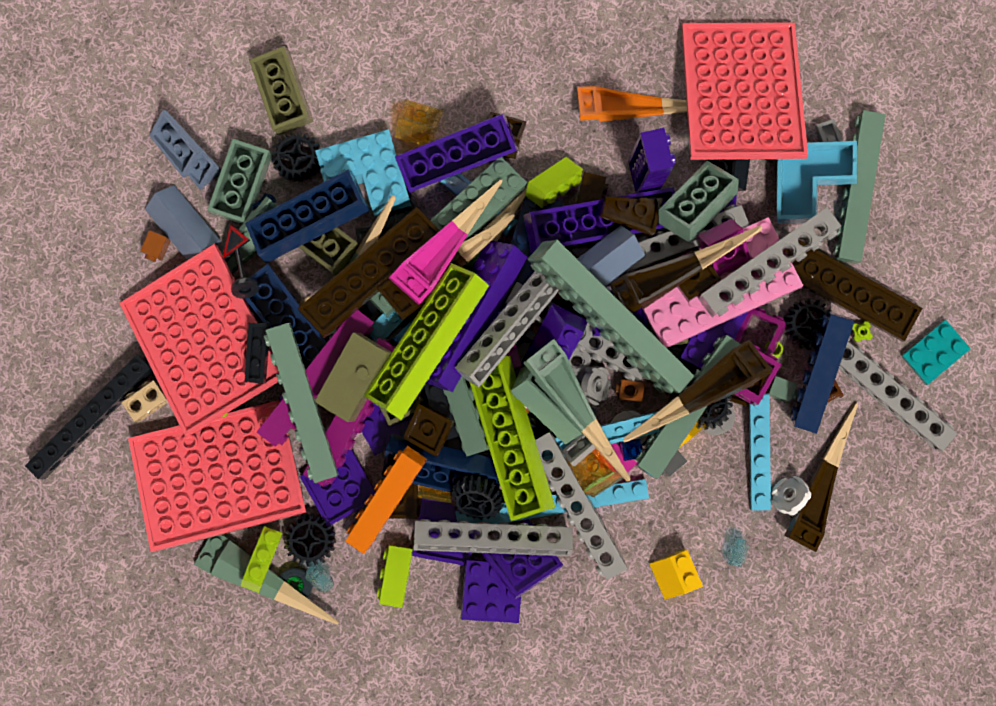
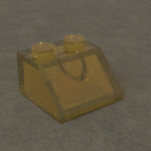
(418, 123)
(595, 473)

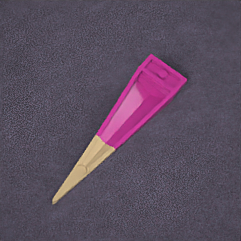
(425, 266)

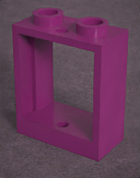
(761, 314)
(753, 398)

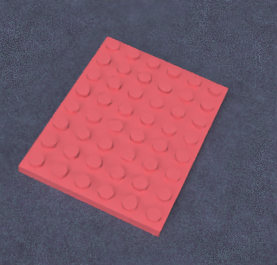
(743, 91)
(196, 339)
(214, 479)

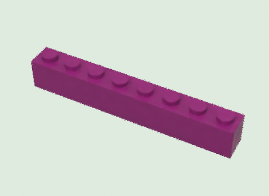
(279, 422)
(342, 433)

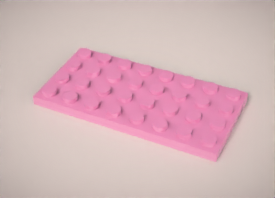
(677, 320)

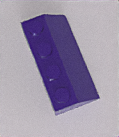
(558, 325)

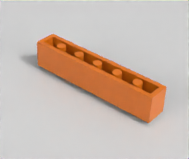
(385, 500)

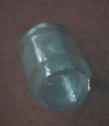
(737, 552)
(319, 578)

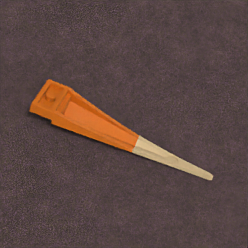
(611, 105)

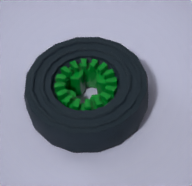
(297, 574)

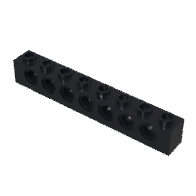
(89, 417)

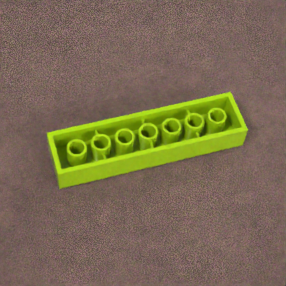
(426, 340)
(512, 444)

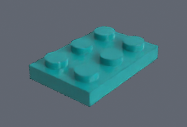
(936, 352)

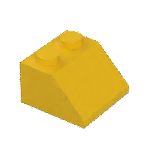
(676, 574)

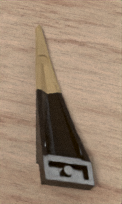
(649, 284)
(404, 305)
(730, 375)
(810, 522)

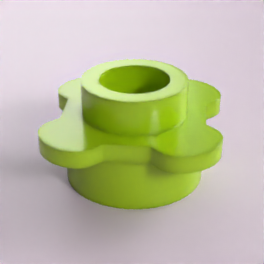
(858, 336)

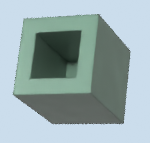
(782, 390)

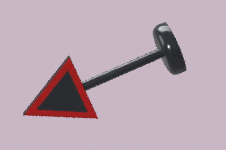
(244, 286)

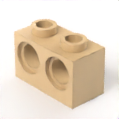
(148, 405)

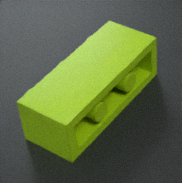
(554, 182)
(261, 559)
(395, 576)

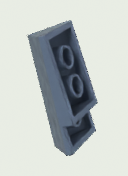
(183, 151)
(180, 222)
(612, 255)

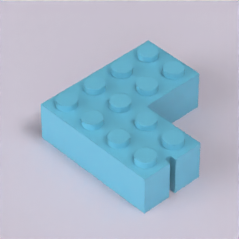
(370, 162)
(799, 178)

